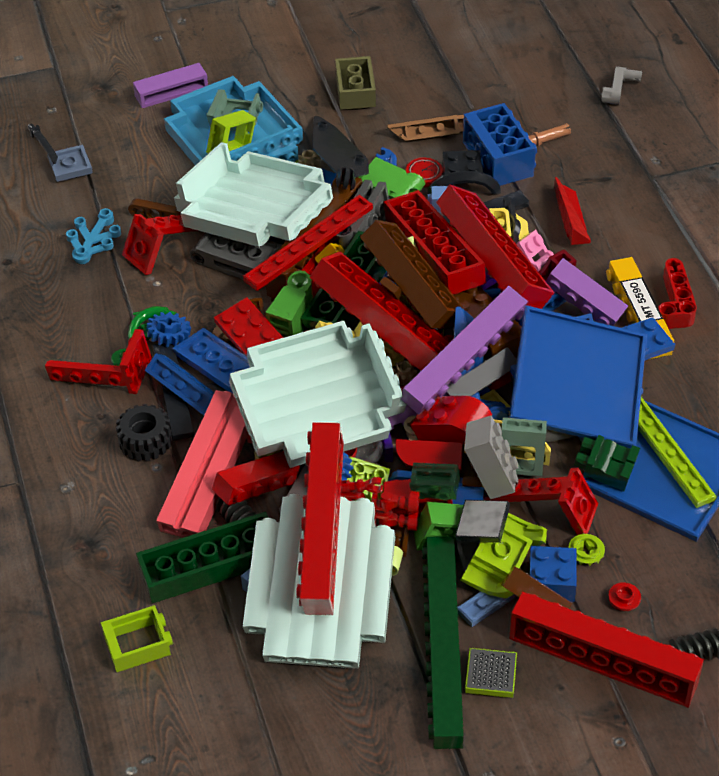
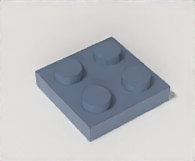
(71, 163)

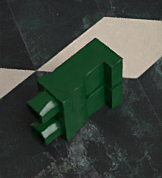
(607, 461)

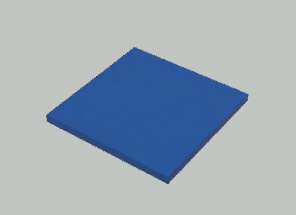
(579, 376)
(655, 492)

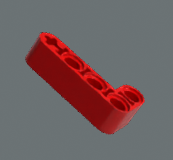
(682, 306)

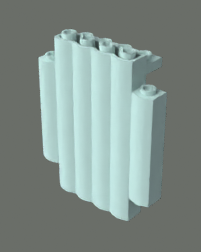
(251, 196)
(317, 379)
(360, 588)

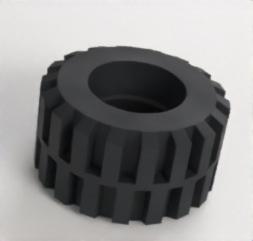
(145, 445)

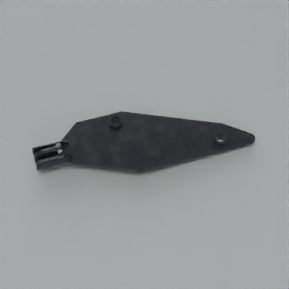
(338, 153)

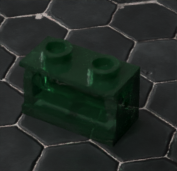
(435, 480)

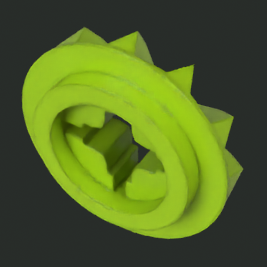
(593, 545)

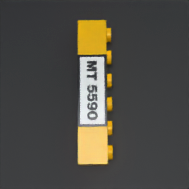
(634, 292)

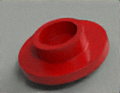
(624, 596)

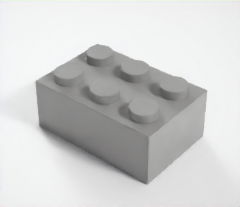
(491, 457)

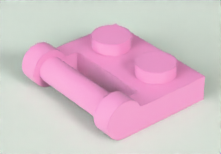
(533, 244)

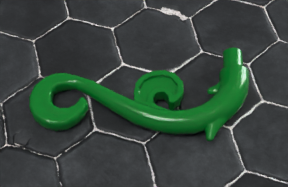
(139, 318)

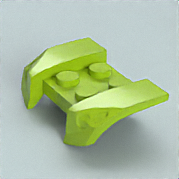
(495, 560)

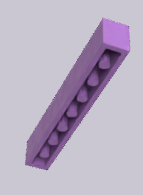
(463, 350)

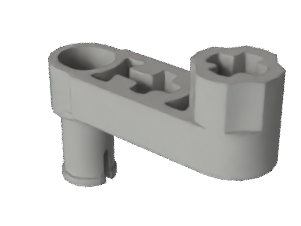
(613, 94)

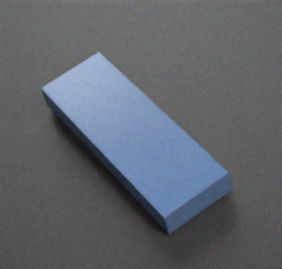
(480, 607)

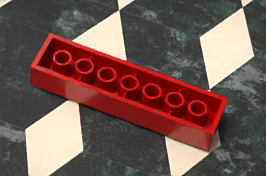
(436, 241)
(493, 245)
(377, 306)
(321, 519)
(606, 649)

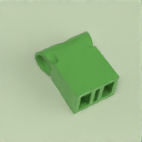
(396, 179)
(291, 304)

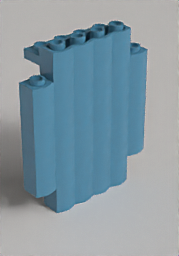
(273, 135)

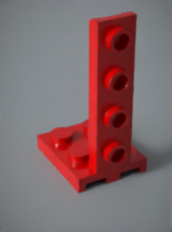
(146, 237)
(128, 374)
(570, 491)

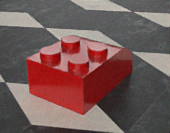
(448, 418)
(429, 452)

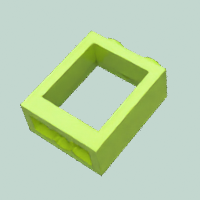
(221, 127)
(132, 622)

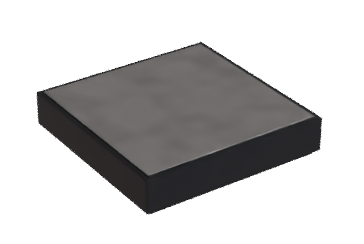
(482, 521)

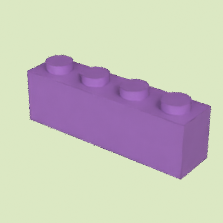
(169, 85)
(585, 293)

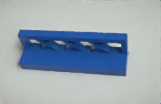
(180, 382)

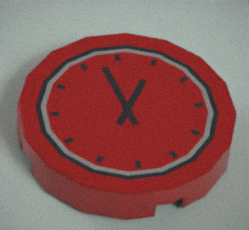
(427, 168)

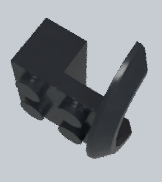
(464, 168)

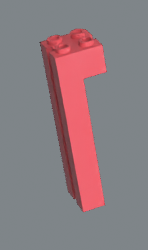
(213, 449)

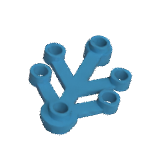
(83, 253)

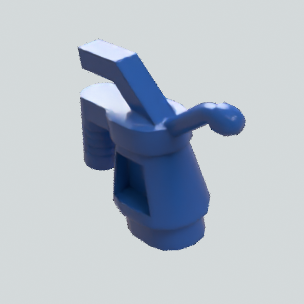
(497, 409)

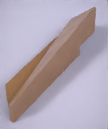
(428, 127)

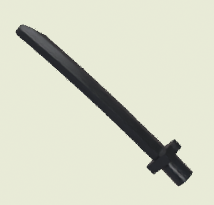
(35, 132)

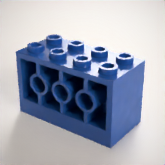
(502, 143)

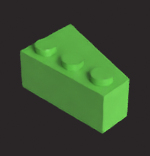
(437, 521)

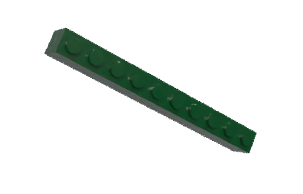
(443, 645)

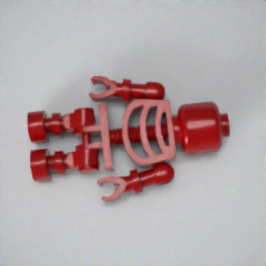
(384, 506)

